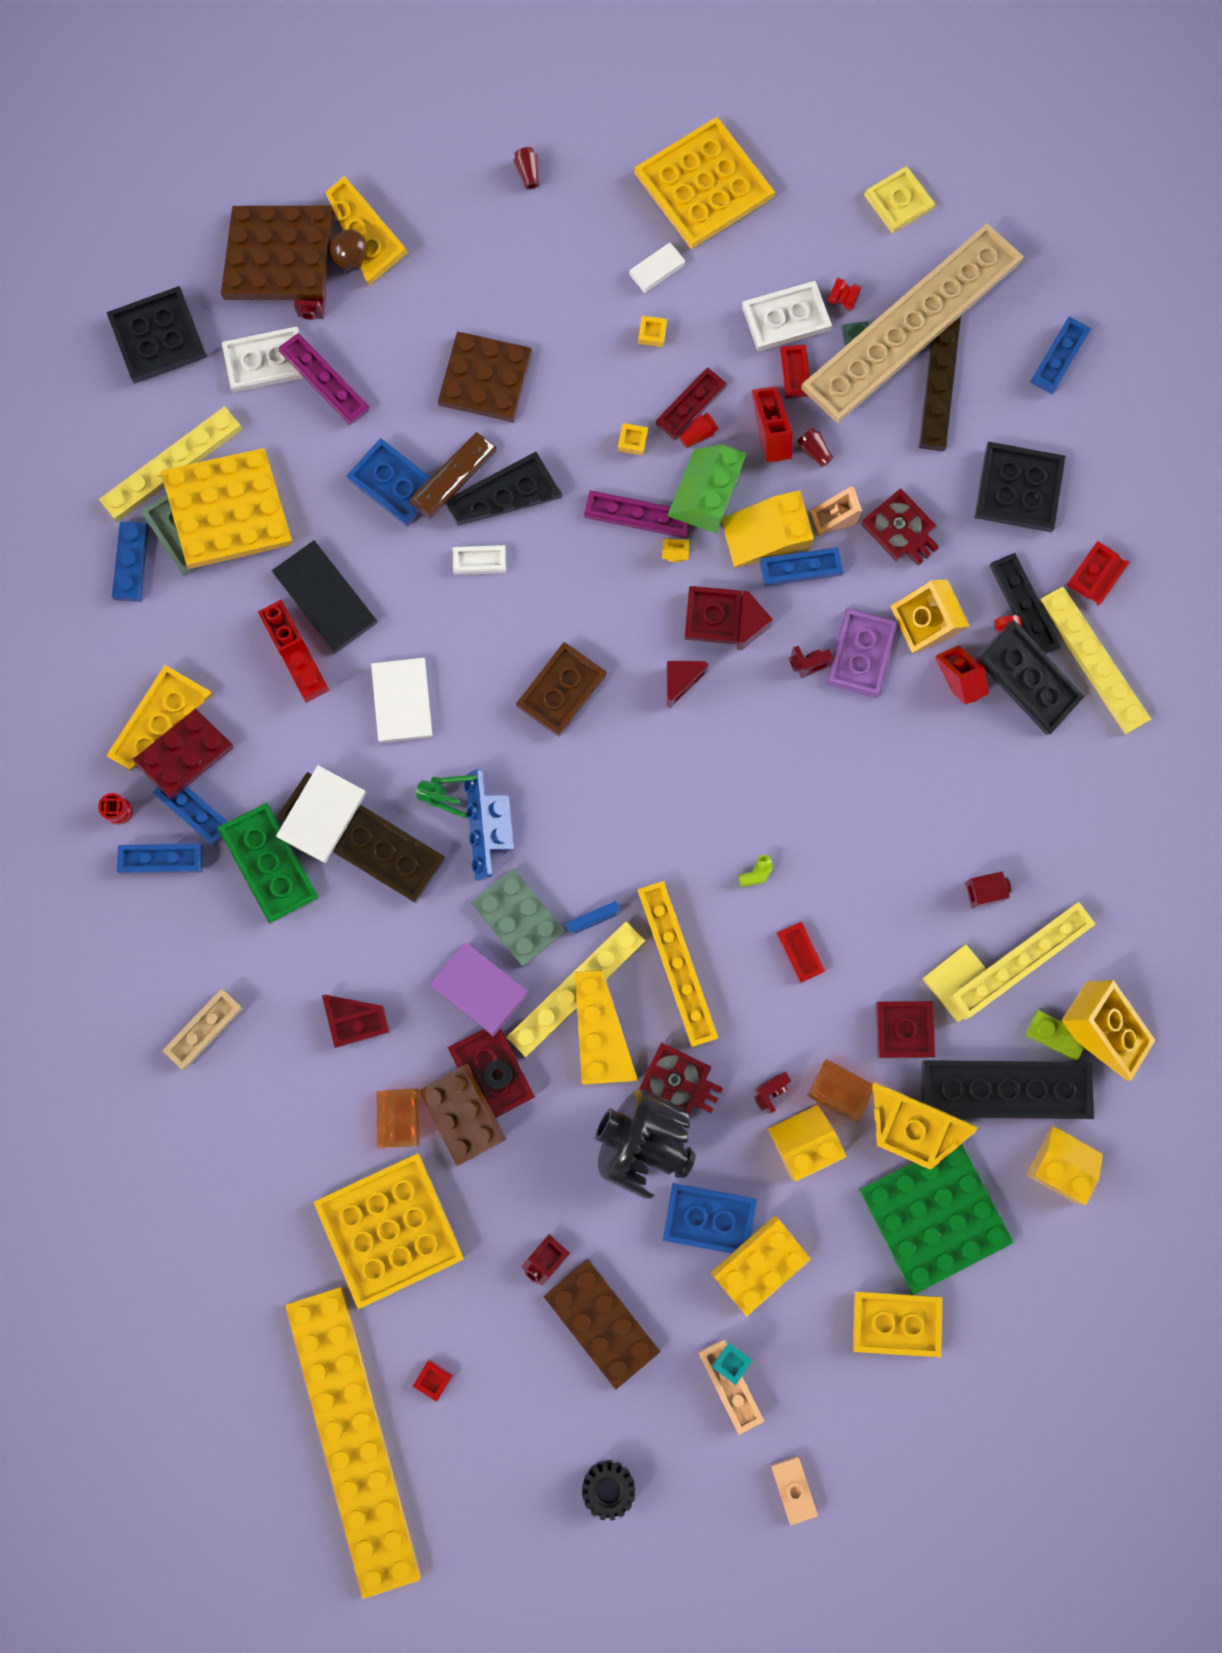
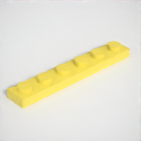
(186, 451)
(1094, 660)
(1021, 960)
(562, 1000)

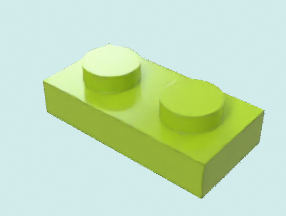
(1053, 1035)

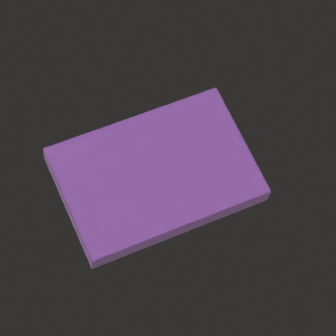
(862, 653)
(479, 989)

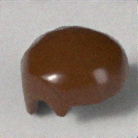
(348, 249)

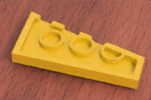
(356, 214)
(162, 707)
(601, 1039)

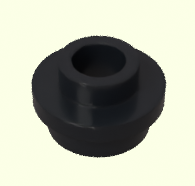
(507, 1074)

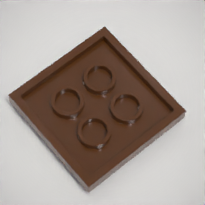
(485, 376)

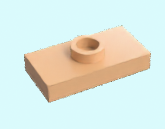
(794, 1490)

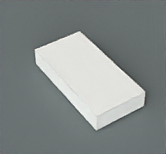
(657, 267)
(479, 560)

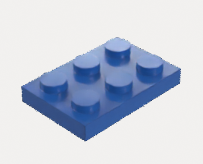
(389, 480)
(708, 1218)

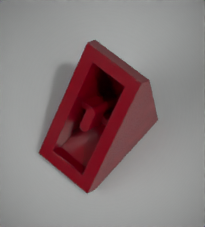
(753, 620)
(682, 677)

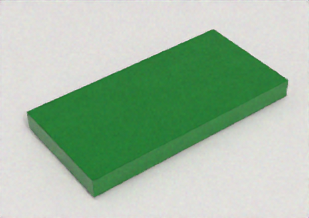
(267, 863)

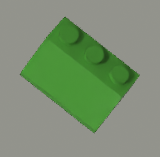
(707, 486)

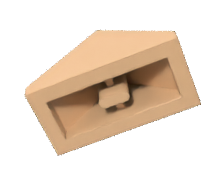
(837, 512)

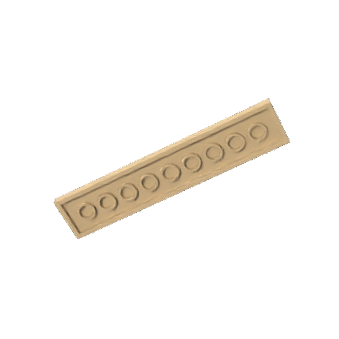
(912, 323)

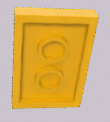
(760, 1265)
(897, 1324)

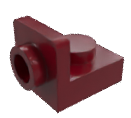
(310, 308)
(813, 663)
(774, 1086)
(545, 1260)

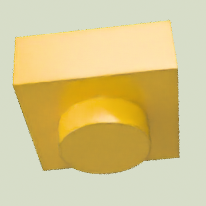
(652, 331)
(632, 439)
(675, 549)

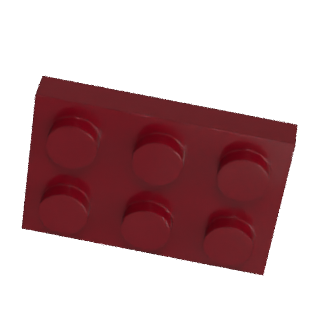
(183, 753)
(478, 1052)

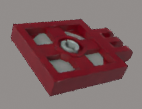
(901, 528)
(680, 1079)

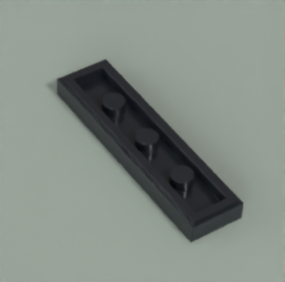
(1024, 602)

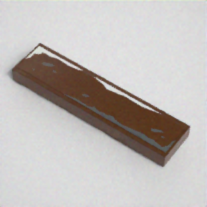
(453, 475)

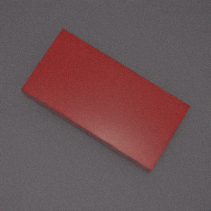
(794, 369)
(800, 952)

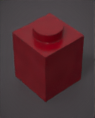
(988, 889)

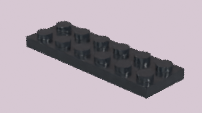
(1009, 1089)

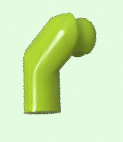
(759, 873)

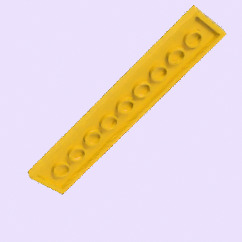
(353, 1443)

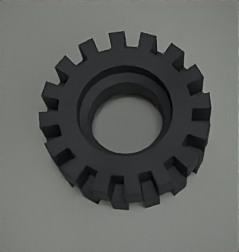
(621, 1503)

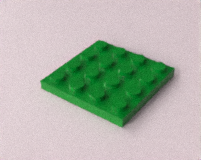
(935, 1219)

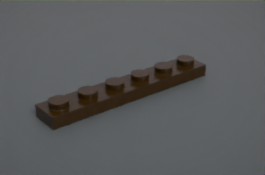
(939, 389)

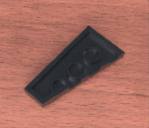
(508, 490)

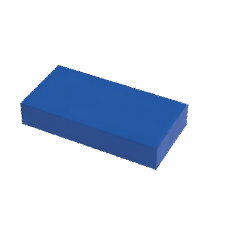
(593, 918)

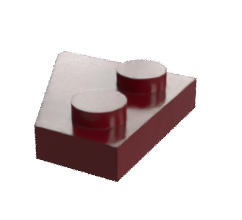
(354, 1020)

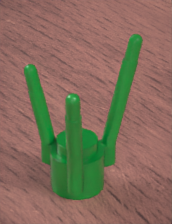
(434, 793)

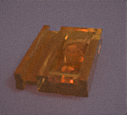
(841, 1091)
(398, 1118)

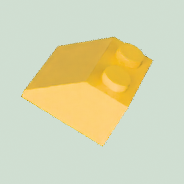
(929, 615)
(806, 1143)
(1066, 1166)

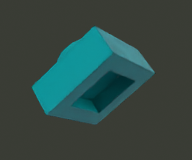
(731, 1363)

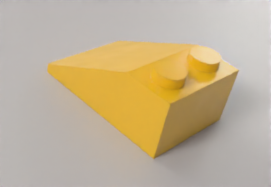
(768, 529)
(1109, 1027)

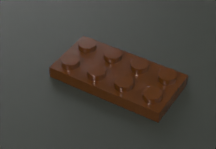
(602, 1324)

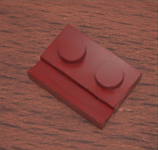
(1097, 573)

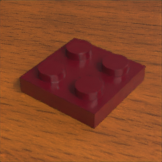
(713, 615)
(905, 1029)

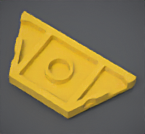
(915, 1128)

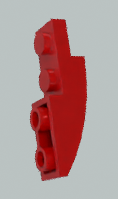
(293, 651)

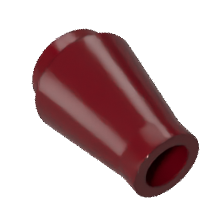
(527, 165)
(815, 447)

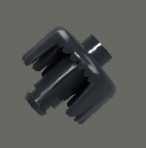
(639, 1133)

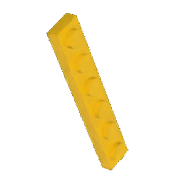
(677, 964)

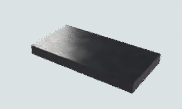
(324, 596)
(1030, 677)

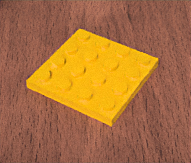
(704, 182)
(226, 508)
(388, 1230)

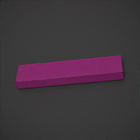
(324, 378)
(633, 514)

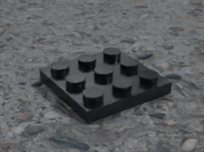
(156, 334)
(1020, 487)

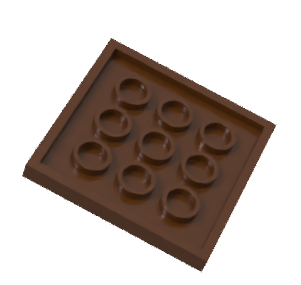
(277, 252)

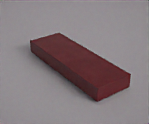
(691, 403)

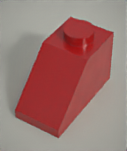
(963, 674)

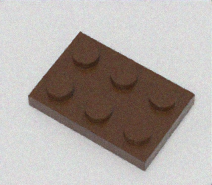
(561, 689)
(462, 1115)

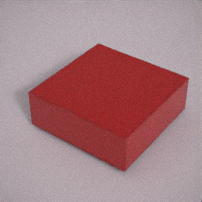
(432, 1380)

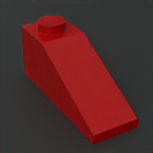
(772, 424)

